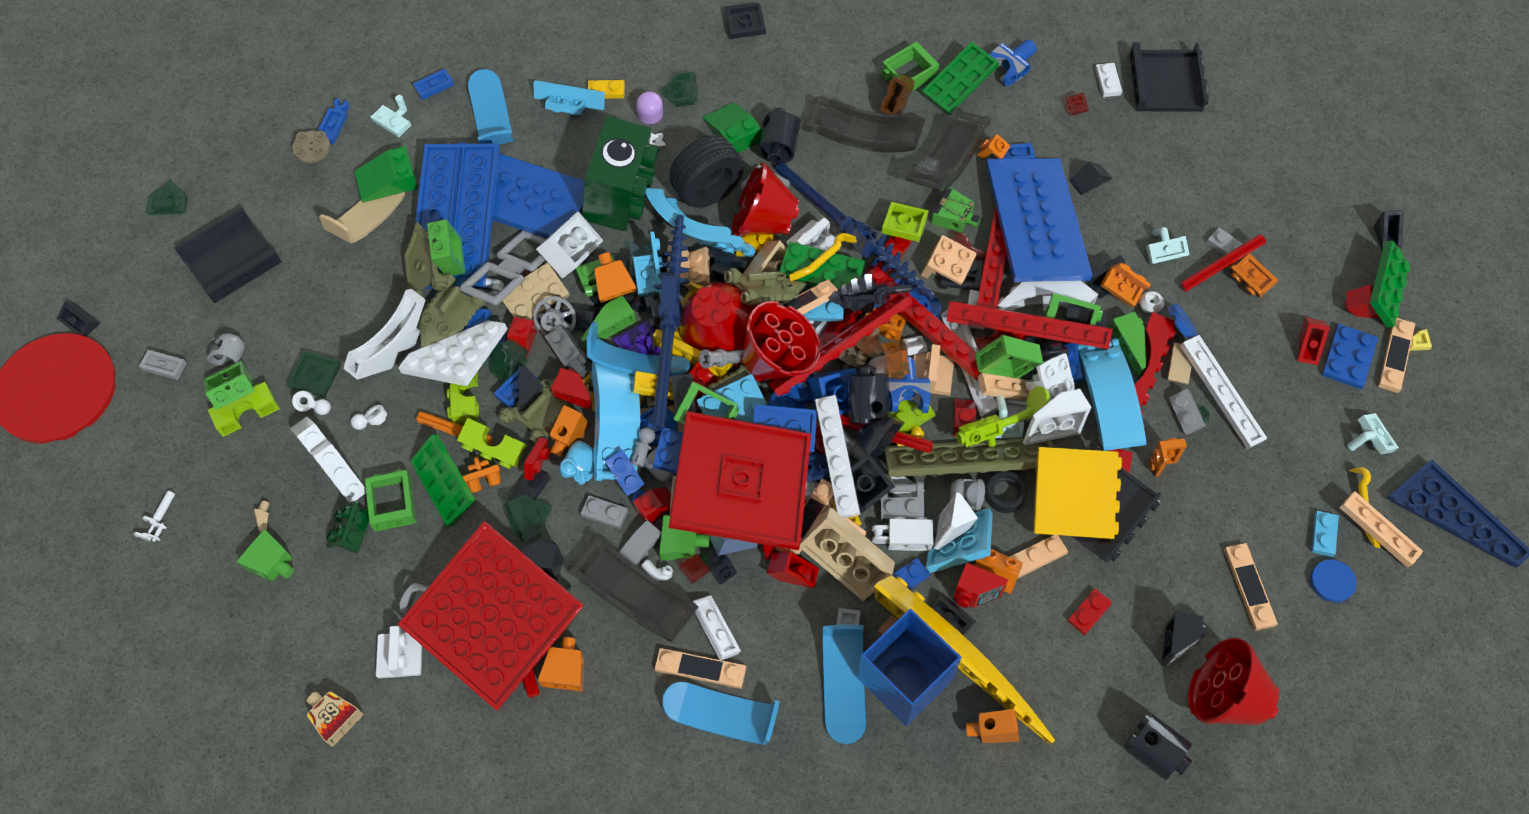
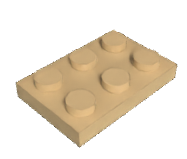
(534, 288)

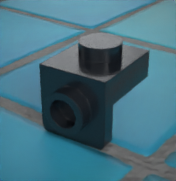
(719, 566)

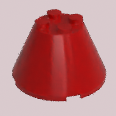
(765, 205)
(715, 318)
(779, 342)
(1232, 687)

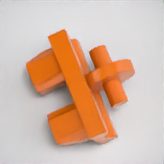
(491, 473)

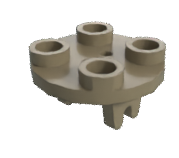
(309, 152)
(853, 357)

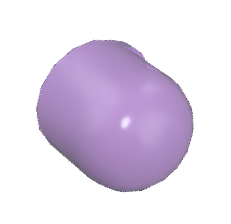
(649, 107)

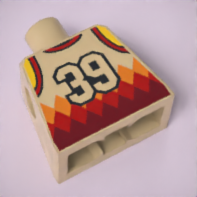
(332, 716)

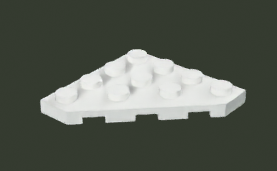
(455, 357)

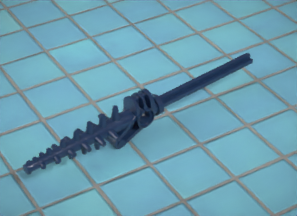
(864, 235)
(670, 315)

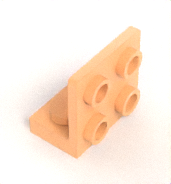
(949, 260)
(698, 266)

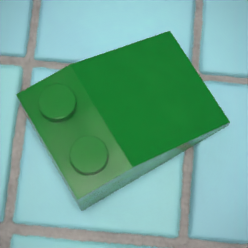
(734, 125)
(386, 175)

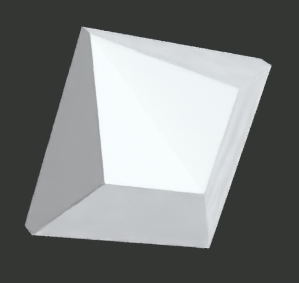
(954, 521)

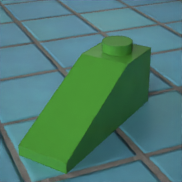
(612, 318)
(1131, 337)

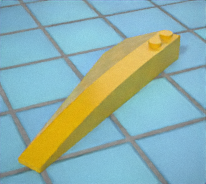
(898, 599)

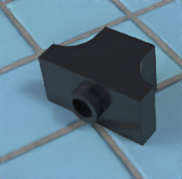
(723, 262)

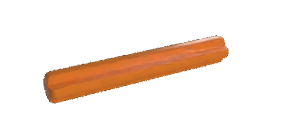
(443, 425)

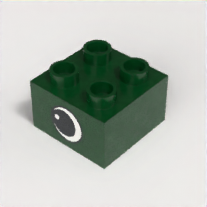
(619, 174)

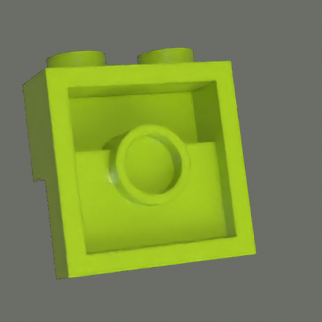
(905, 221)
(911, 415)

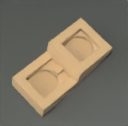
(1179, 366)

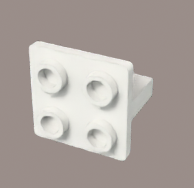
(814, 235)
(1054, 376)
(398, 655)

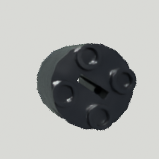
(779, 136)
(868, 395)
(1166, 753)

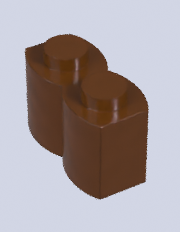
(898, 91)

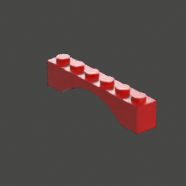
(1157, 334)

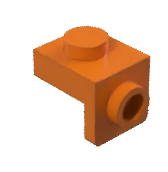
(993, 145)

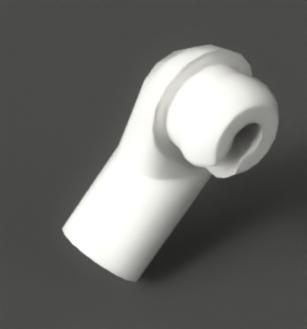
(495, 284)
(659, 574)

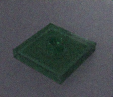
(314, 374)

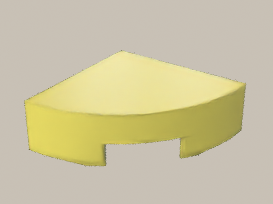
(1421, 341)

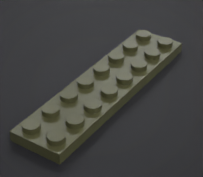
(959, 459)

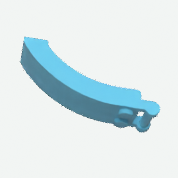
(708, 235)
(1113, 396)
(615, 416)

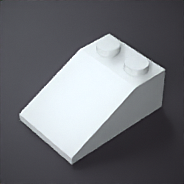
(570, 245)
(1059, 418)

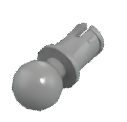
(646, 436)

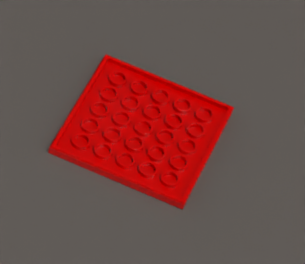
(491, 615)

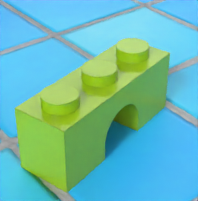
(462, 406)
(227, 417)
(475, 437)

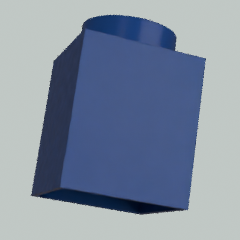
(926, 661)

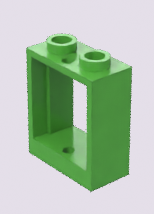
(920, 56)
(448, 249)
(1055, 299)
(994, 357)
(228, 389)
(690, 394)
(396, 518)

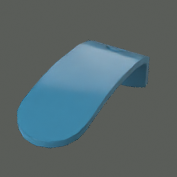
(489, 108)
(627, 360)
(842, 689)
(720, 713)

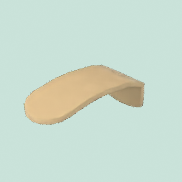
(361, 218)

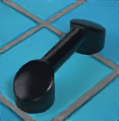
(638, 303)

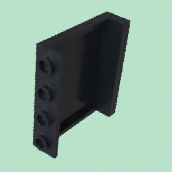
(1168, 79)
(228, 255)
(1135, 503)

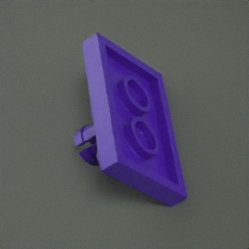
(638, 340)

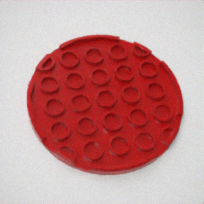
(55, 387)

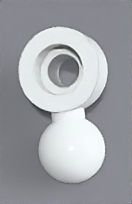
(321, 406)
(375, 416)

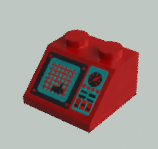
(978, 587)

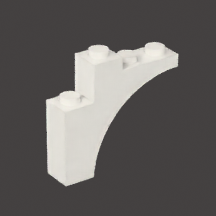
(1040, 293)
(397, 335)
(328, 459)

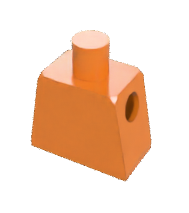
(612, 279)
(567, 429)
(563, 667)
(1004, 728)

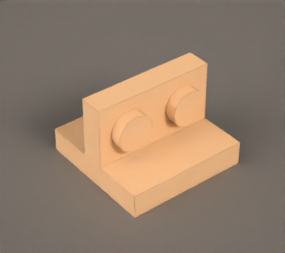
(936, 368)

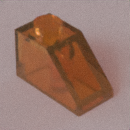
(895, 359)

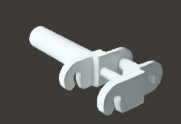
(156, 519)

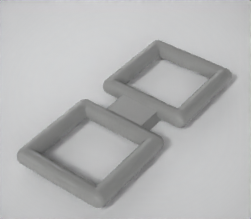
(510, 268)

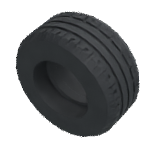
(706, 171)

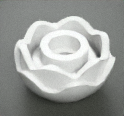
(1149, 307)

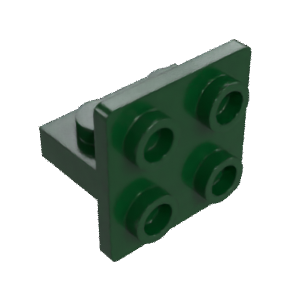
(348, 527)

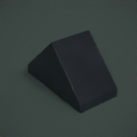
(1090, 177)
(1390, 227)
(528, 388)

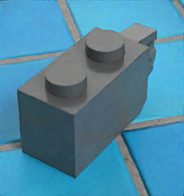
(568, 349)

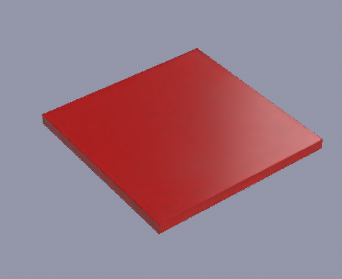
(741, 481)

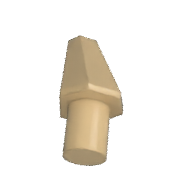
(262, 516)

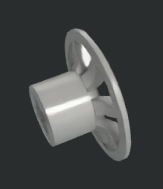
(553, 317)

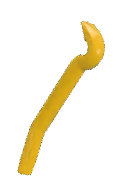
(823, 257)
(1363, 492)

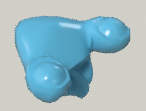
(579, 463)

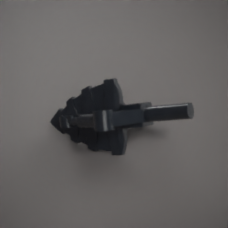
(863, 294)

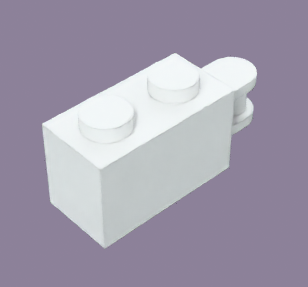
(905, 534)

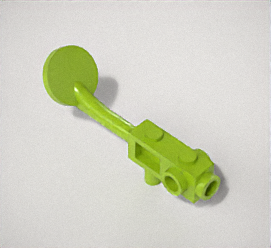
(993, 426)

